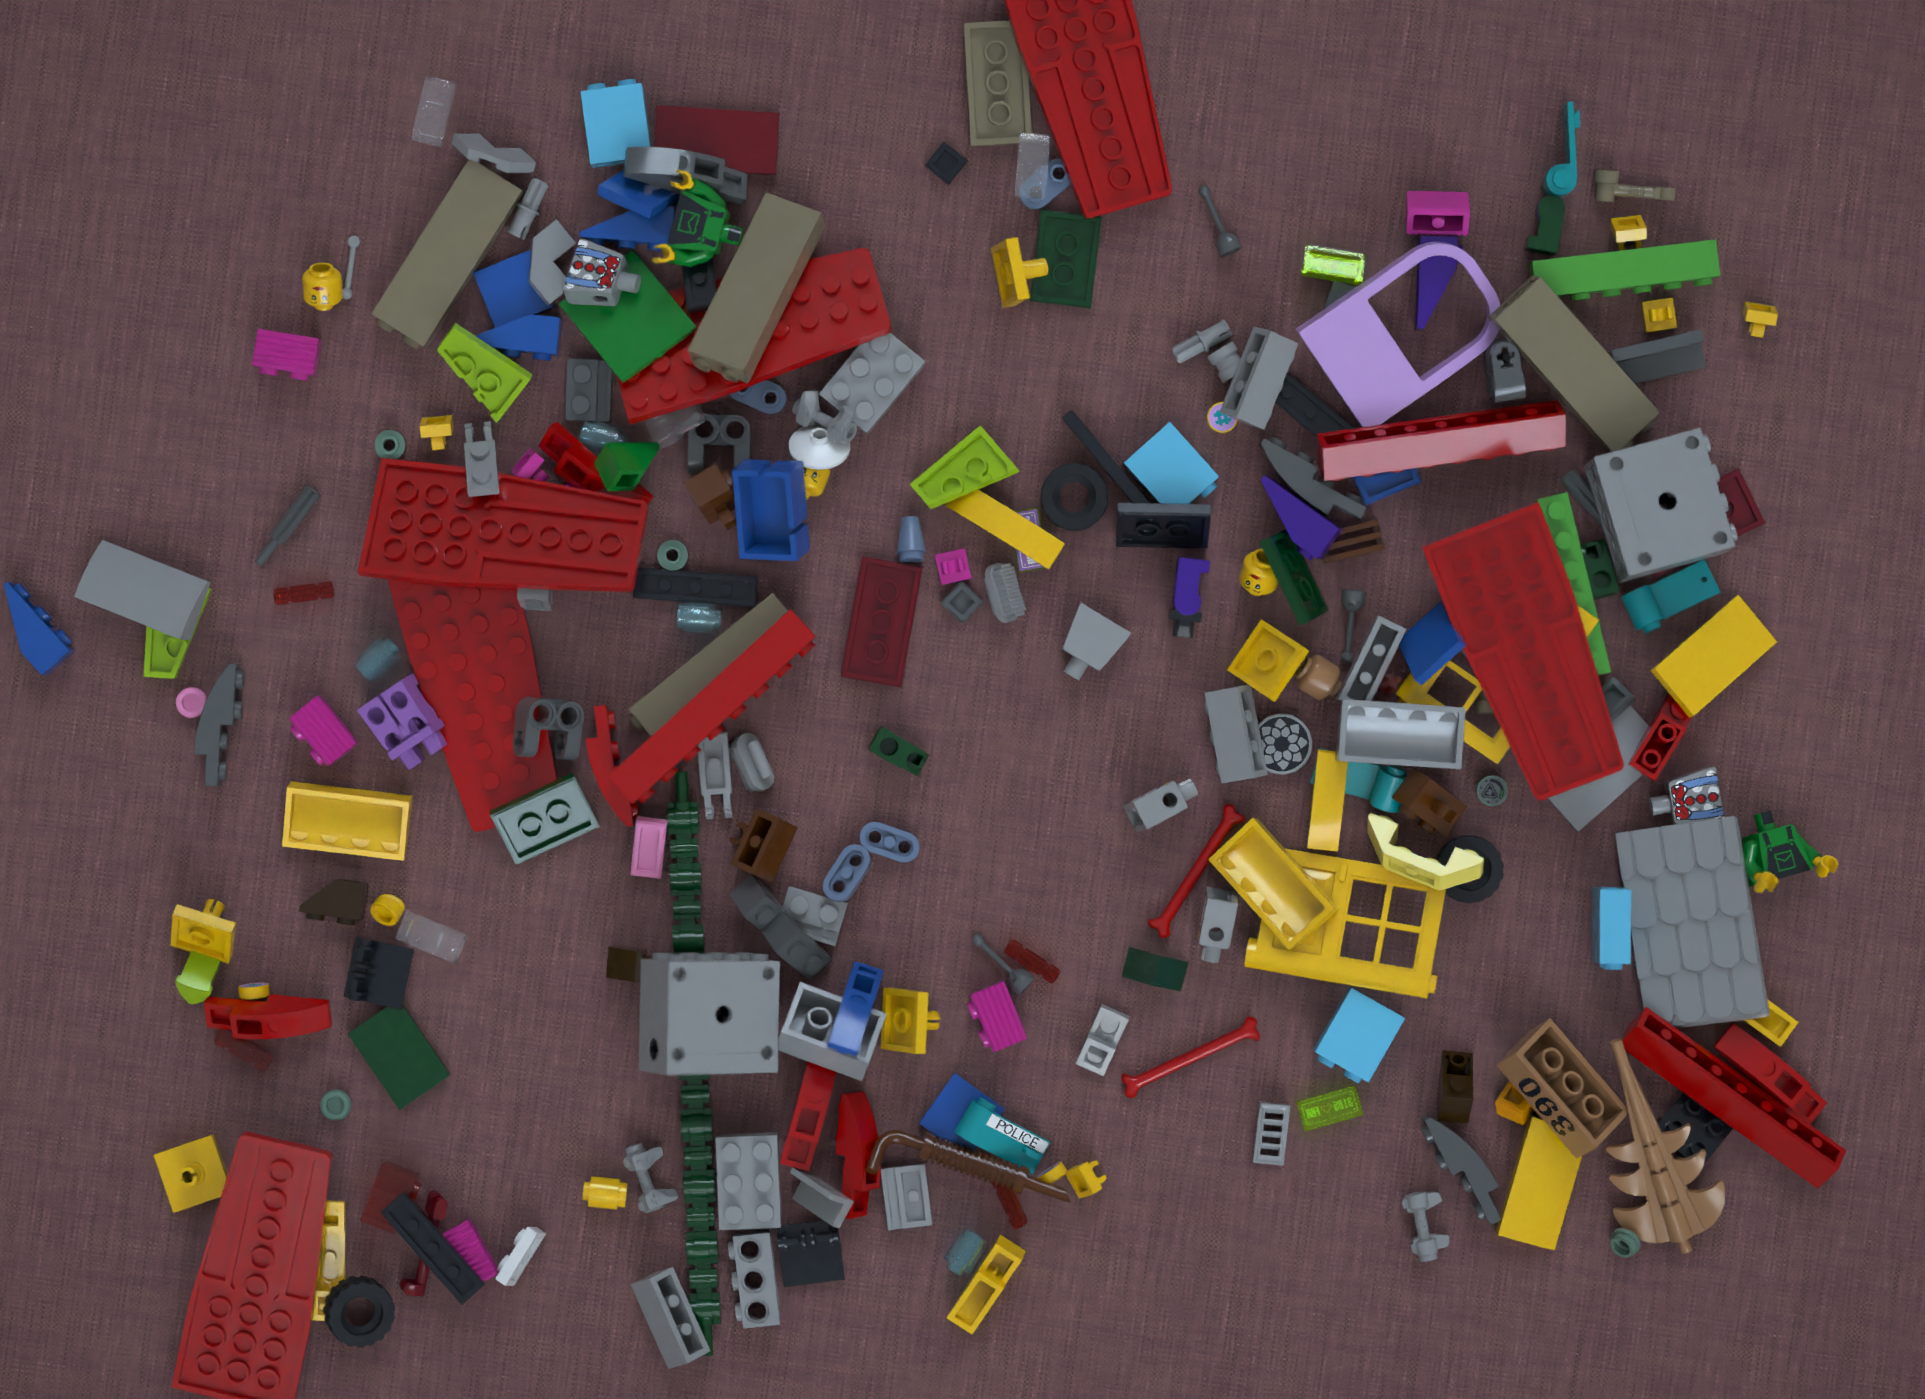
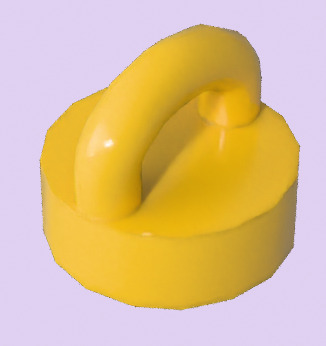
(387, 909)

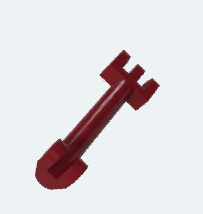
(436, 1208)

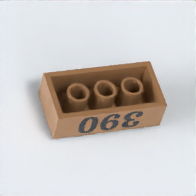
(1563, 1088)

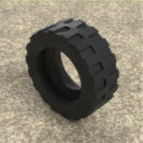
(1074, 520)
(1492, 868)
(372, 1330)

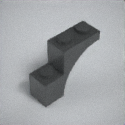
(780, 929)

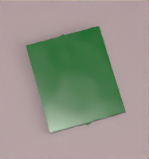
(636, 328)

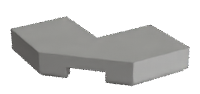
(507, 159)
(543, 272)

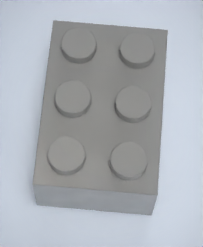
(873, 379)
(810, 1027)
(748, 1181)

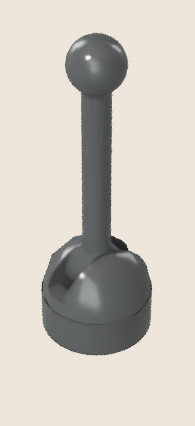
(1227, 242)
(1352, 601)
(1018, 979)

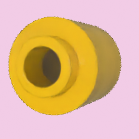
(605, 1193)

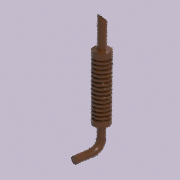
(965, 1160)

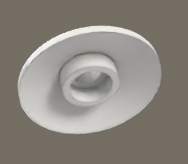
(815, 449)

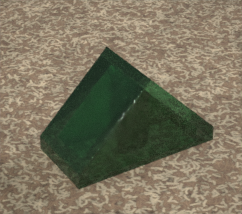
(1154, 969)

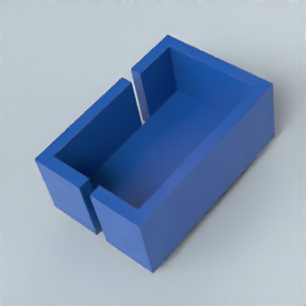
(771, 510)

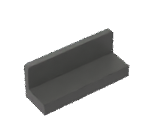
(1661, 357)

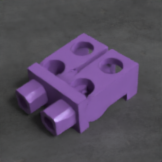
(403, 720)

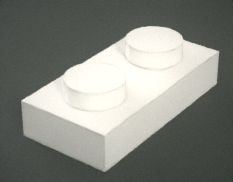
(525, 1246)

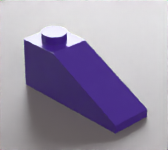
(1432, 279)
(1303, 523)

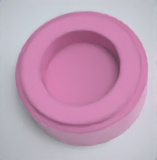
(191, 702)

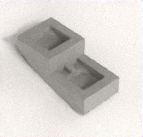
(1102, 1039)

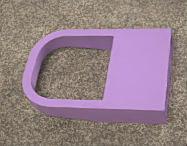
(1364, 357)

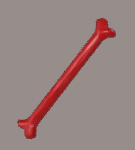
(1163, 922)
(1246, 1031)

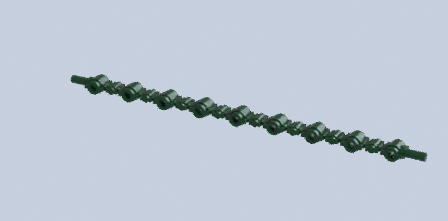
(696, 1120)

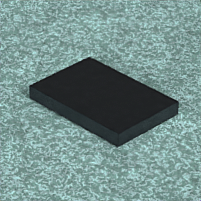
(1163, 525)

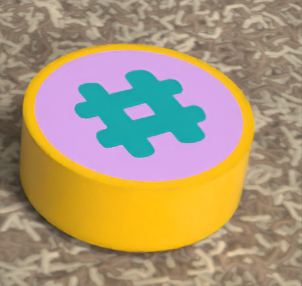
(1219, 422)
(253, 990)
(1053, 1173)

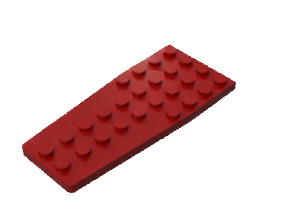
(1095, 98)
(828, 312)
(520, 539)
(1528, 648)
(473, 669)
(257, 1274)

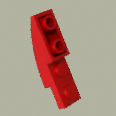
(577, 465)
(1660, 738)
(602, 756)
(273, 1019)
(1769, 1072)
(808, 1116)
(856, 1141)

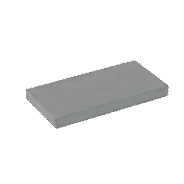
(1587, 801)

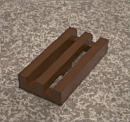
(1375, 535)

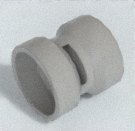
(1226, 361)

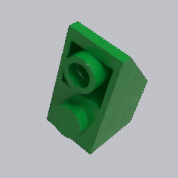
(624, 463)

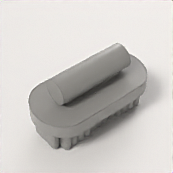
(1004, 592)
(751, 762)

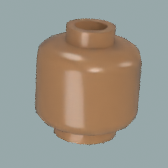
(1318, 677)

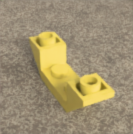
(1460, 868)

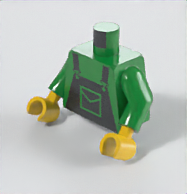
(698, 225)
(1779, 854)

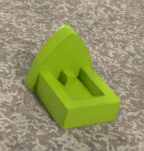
(197, 977)

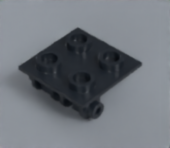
(378, 973)
(1706, 1128)
(810, 1253)

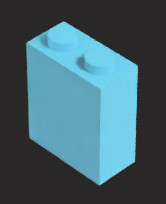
(614, 121)
(1171, 468)
(1611, 927)
(1357, 1035)

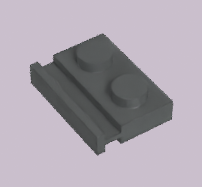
(588, 390)

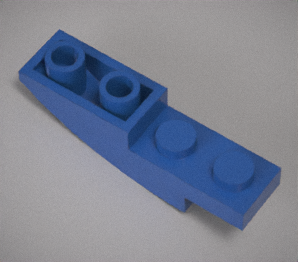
(855, 1009)

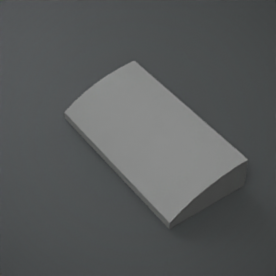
(143, 590)
(1400, 734)

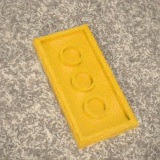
(1713, 656)

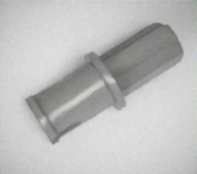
(528, 208)
(1201, 341)

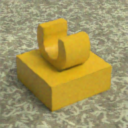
(1628, 229)
(1658, 315)
(1759, 316)
(437, 428)
(1084, 1180)

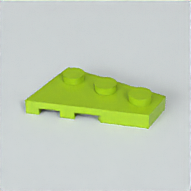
(487, 371)
(964, 469)
(166, 653)

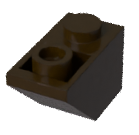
(338, 899)
(625, 962)
(1455, 1087)

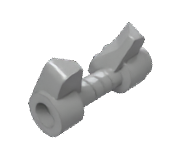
(808, 413)
(640, 1160)
(1425, 1243)

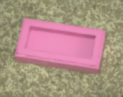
(648, 847)

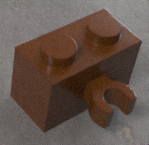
(714, 495)
(1429, 802)
(762, 845)

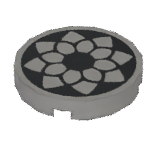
(1284, 743)

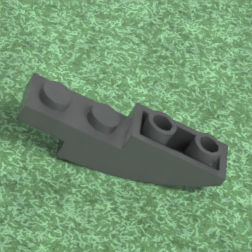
(658, 167)
(1298, 474)
(219, 710)
(1458, 1156)

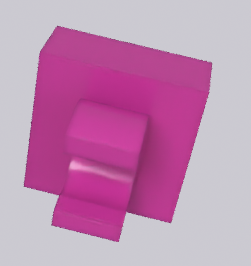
(529, 466)
(953, 566)

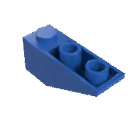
(632, 229)
(528, 334)
(36, 636)

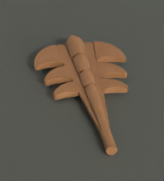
(1670, 1208)

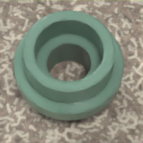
(400, 444)
(682, 555)
(1624, 1242)

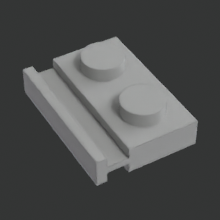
(815, 914)
(906, 1196)

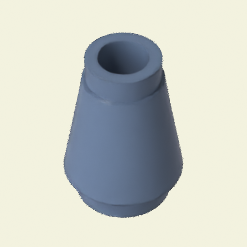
(910, 541)

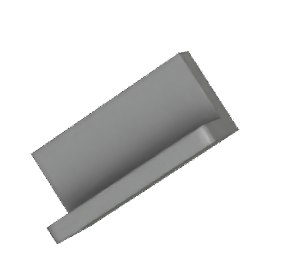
(821, 1198)

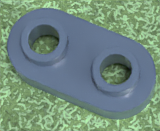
(1053, 188)
(755, 397)
(889, 842)
(844, 872)

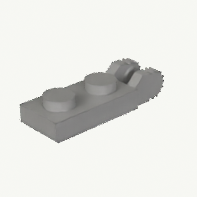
(481, 462)
(715, 773)

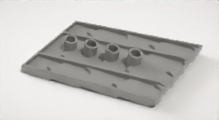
(1693, 922)

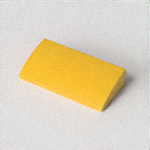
(346, 820)
(1273, 884)
(1538, 1188)

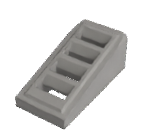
(1277, 1108)

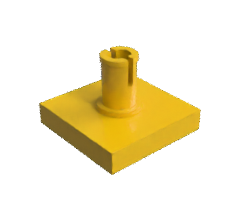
(1013, 272)
(1268, 660)
(203, 931)
(906, 1020)
(192, 1173)

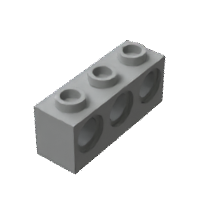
(763, 1264)

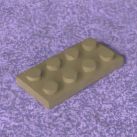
(995, 85)

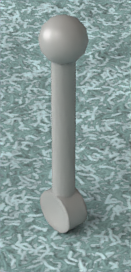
(354, 242)

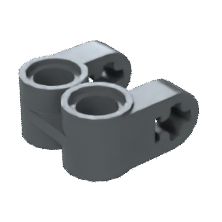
(1504, 379)
(719, 437)
(567, 732)

